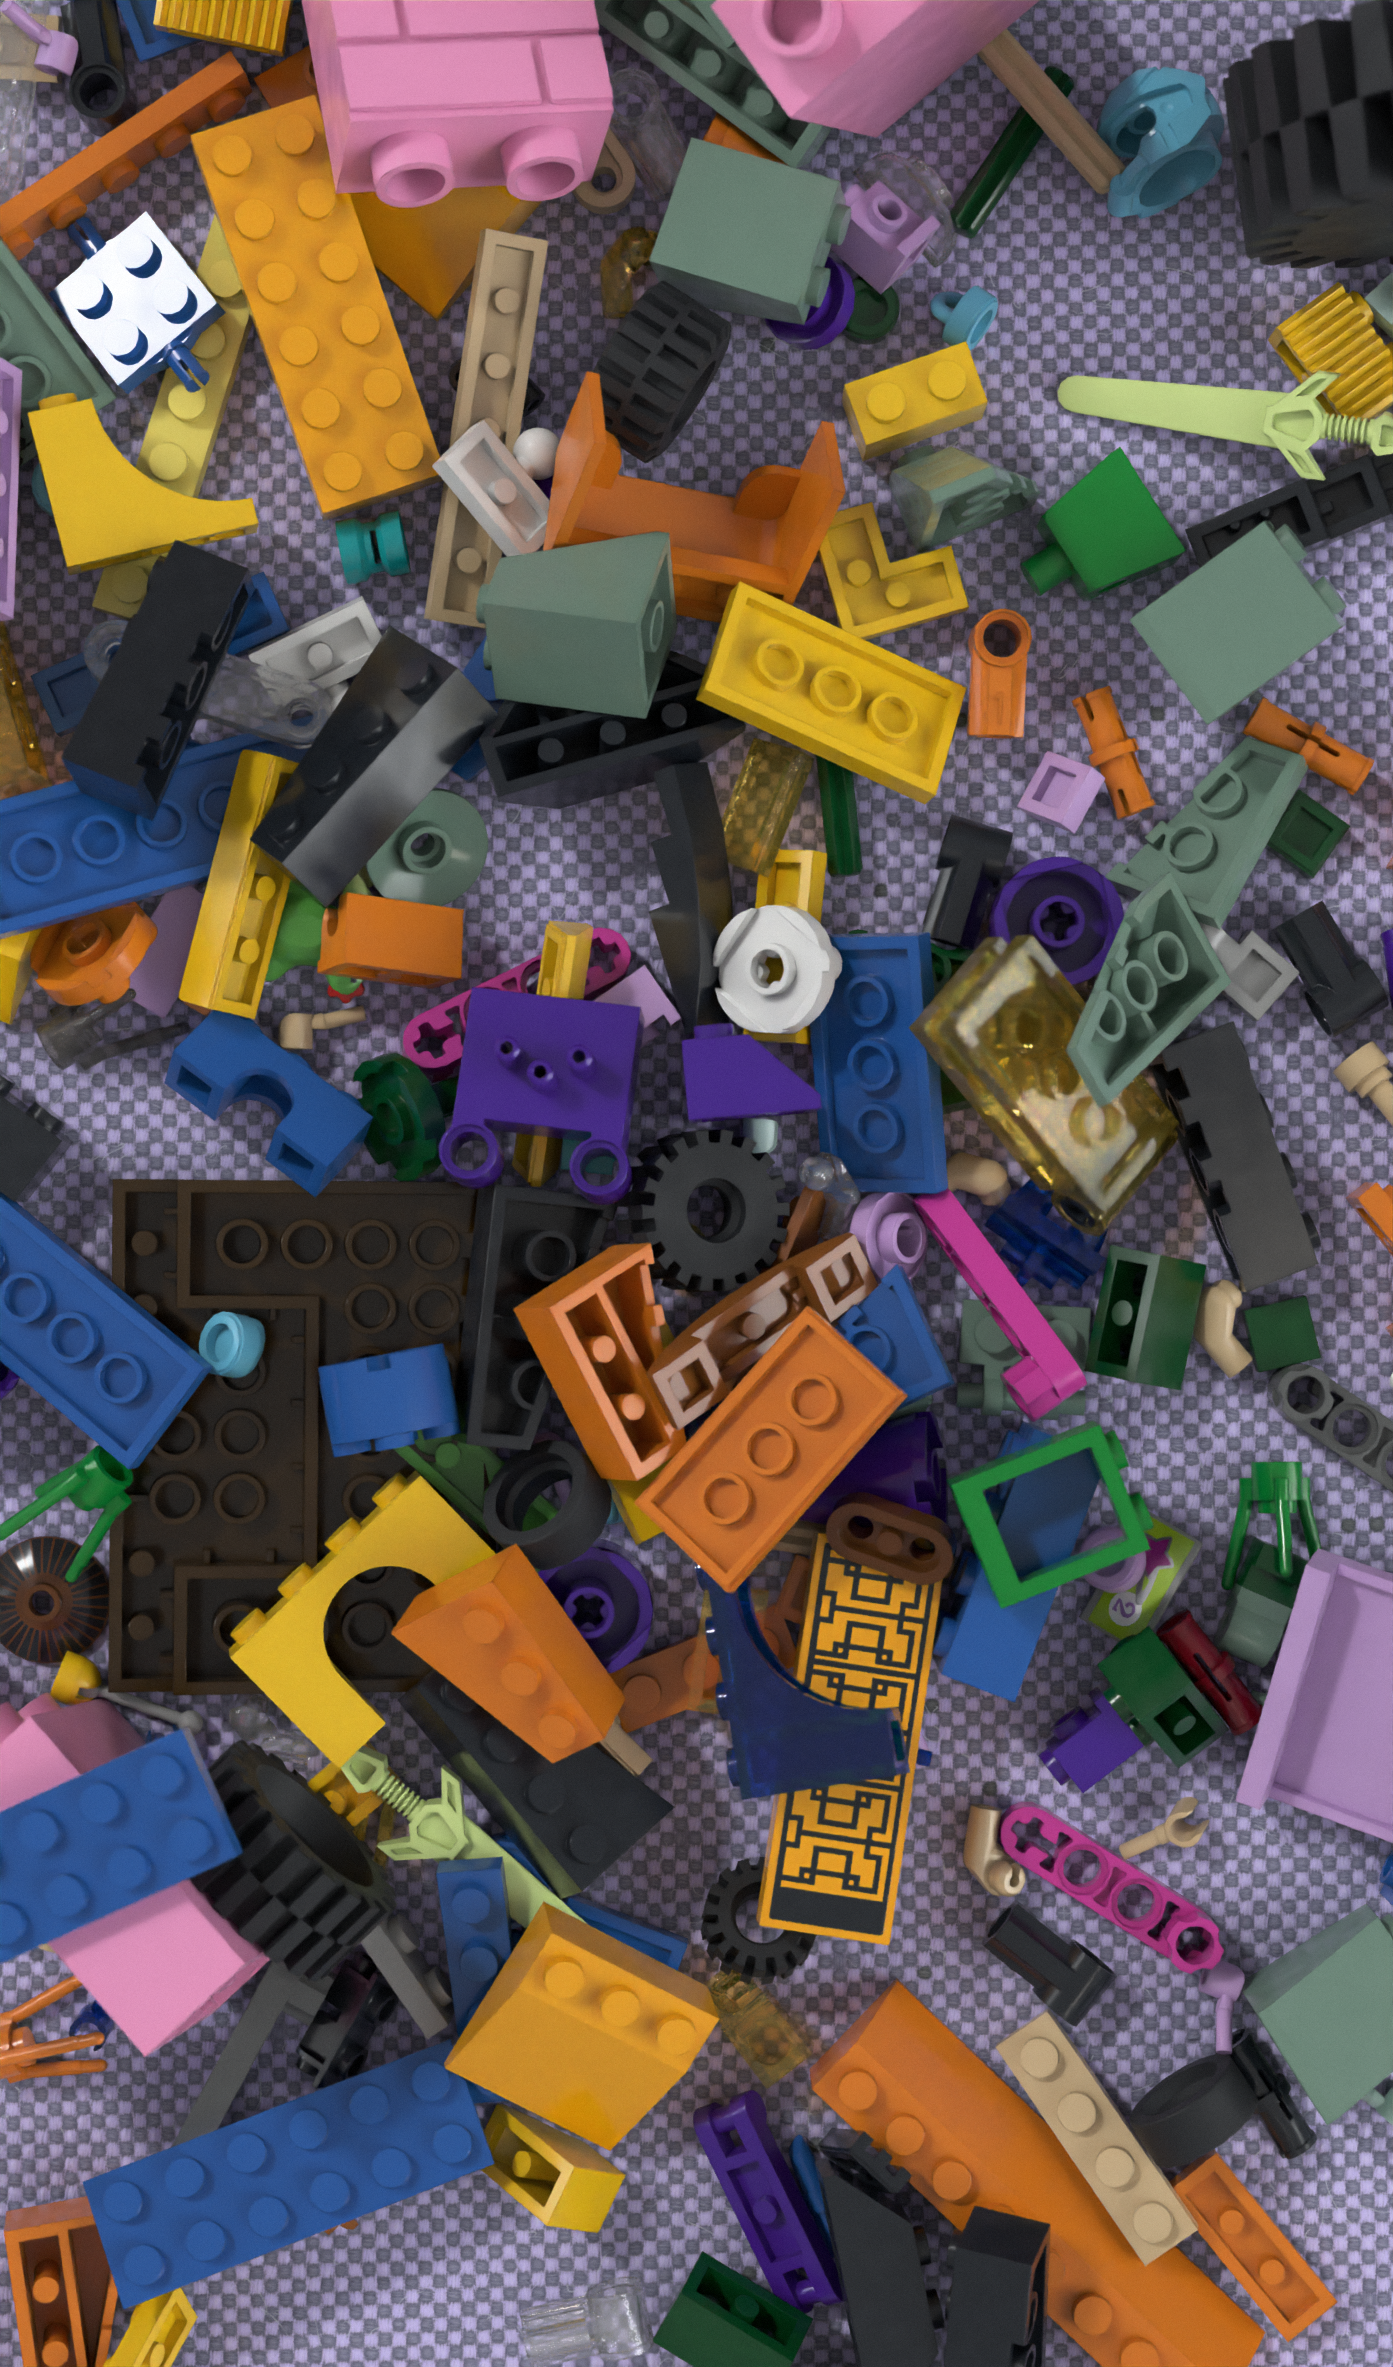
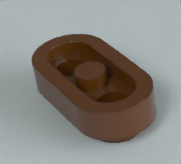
(890, 1541)

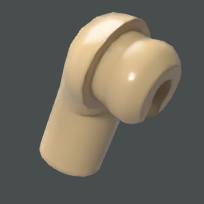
(978, 1176)
(1215, 1325)
(986, 1857)

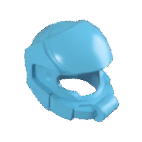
(1179, 142)

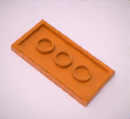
(770, 1449)

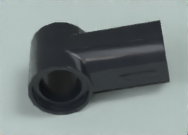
(98, 63)
(968, 869)
(1337, 984)
(1062, 1972)

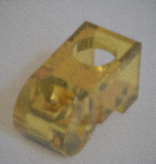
(758, 2026)

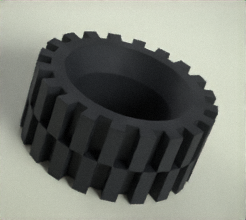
(303, 1874)

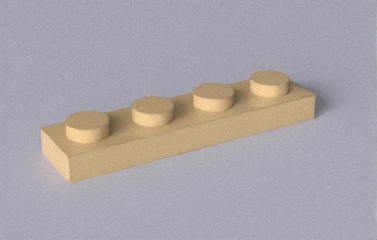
(1097, 2136)

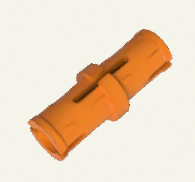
(1113, 752)
(1321, 752)

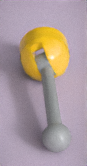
(81, 1682)

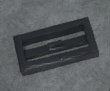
(851, 2152)

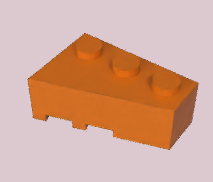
(596, 1343)
(514, 1654)
(60, 2284)

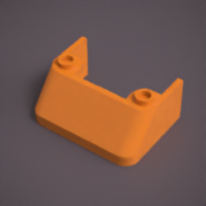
(715, 540)

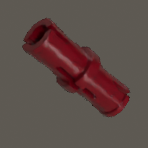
(1236, 1704)

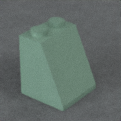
(749, 233)
(1240, 620)
(582, 624)
(1332, 2009)

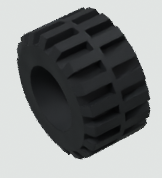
(659, 368)

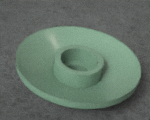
(444, 864)

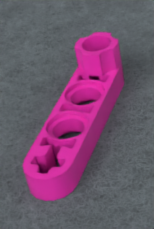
(438, 1024)
(1047, 1369)
(1104, 1889)

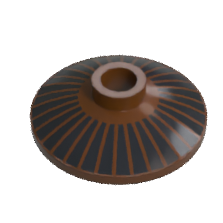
(78, 1608)

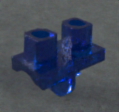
(1039, 1245)

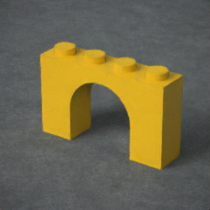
(286, 1645)

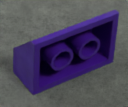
(739, 1079)

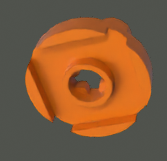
(92, 954)

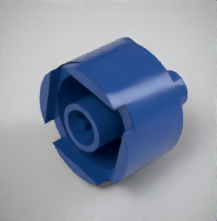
(389, 1400)

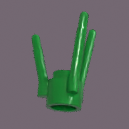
(90, 1484)
(1279, 1490)

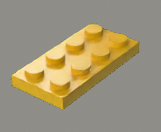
(831, 693)

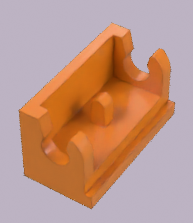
(392, 941)

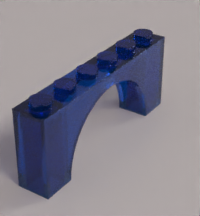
(780, 1727)

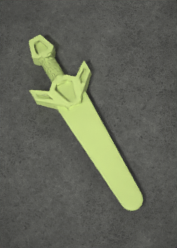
(1241, 415)
(445, 1833)

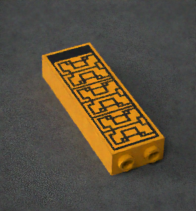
(841, 1846)

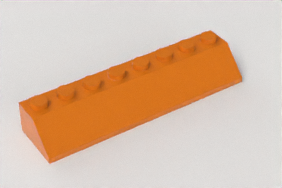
(985, 2147)

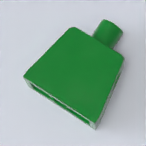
(1102, 534)

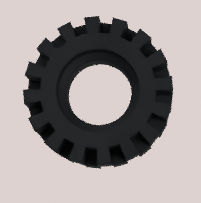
(730, 1945)

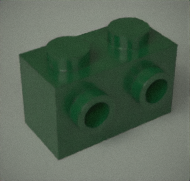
(1145, 1317)
(1159, 1698)
(730, 2321)

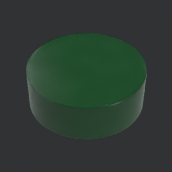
(872, 315)

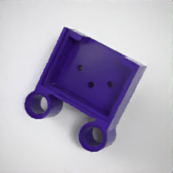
(571, 1101)

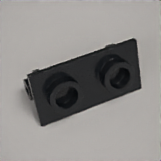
(334, 2047)

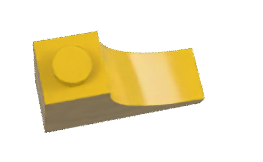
(108, 507)

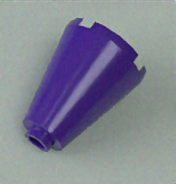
(895, 1465)

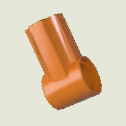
(998, 683)

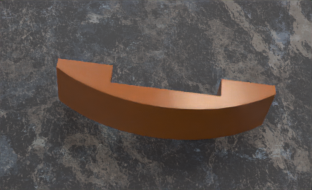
(747, 1322)

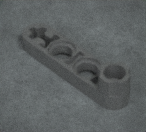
(1366, 1456)
(276, 1993)

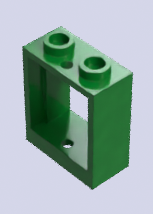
(986, 1539)

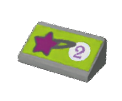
(1144, 1604)

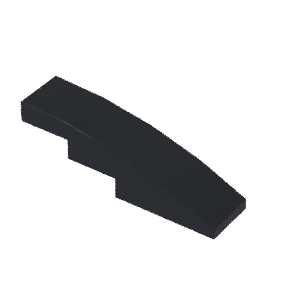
(1315, 510)
(697, 888)

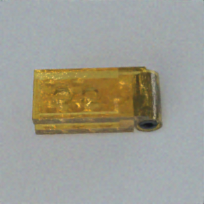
(1004, 1044)

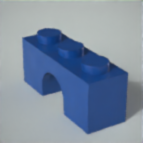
(234, 1061)

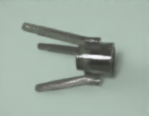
(74, 1033)

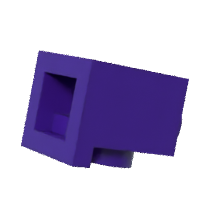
(1089, 1743)

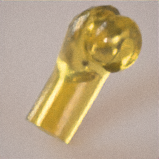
(619, 266)

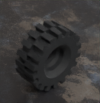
(660, 1210)

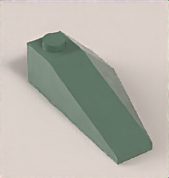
(954, 494)
(1146, 992)

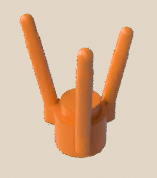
(21, 2052)

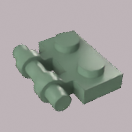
(985, 1344)

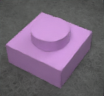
(1061, 792)

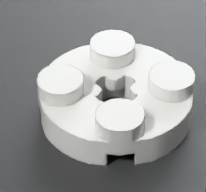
(808, 973)

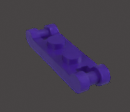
(767, 2202)

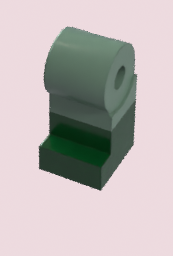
(1258, 1605)

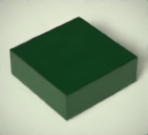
(1306, 835)
(1281, 1333)

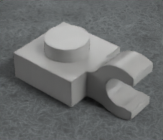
(1254, 969)

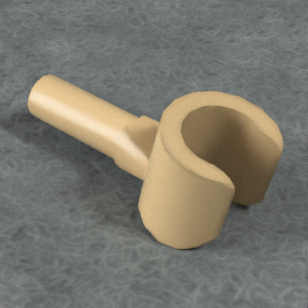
(297, 1028)
(1173, 1830)

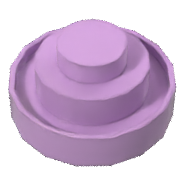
(890, 1233)

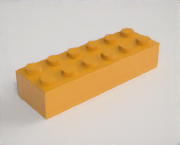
(317, 308)

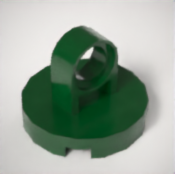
(405, 1114)

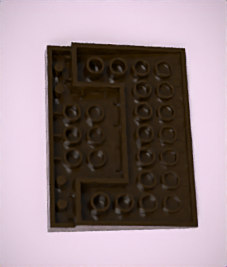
(248, 1464)

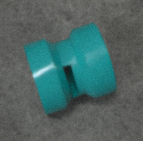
(359, 552)

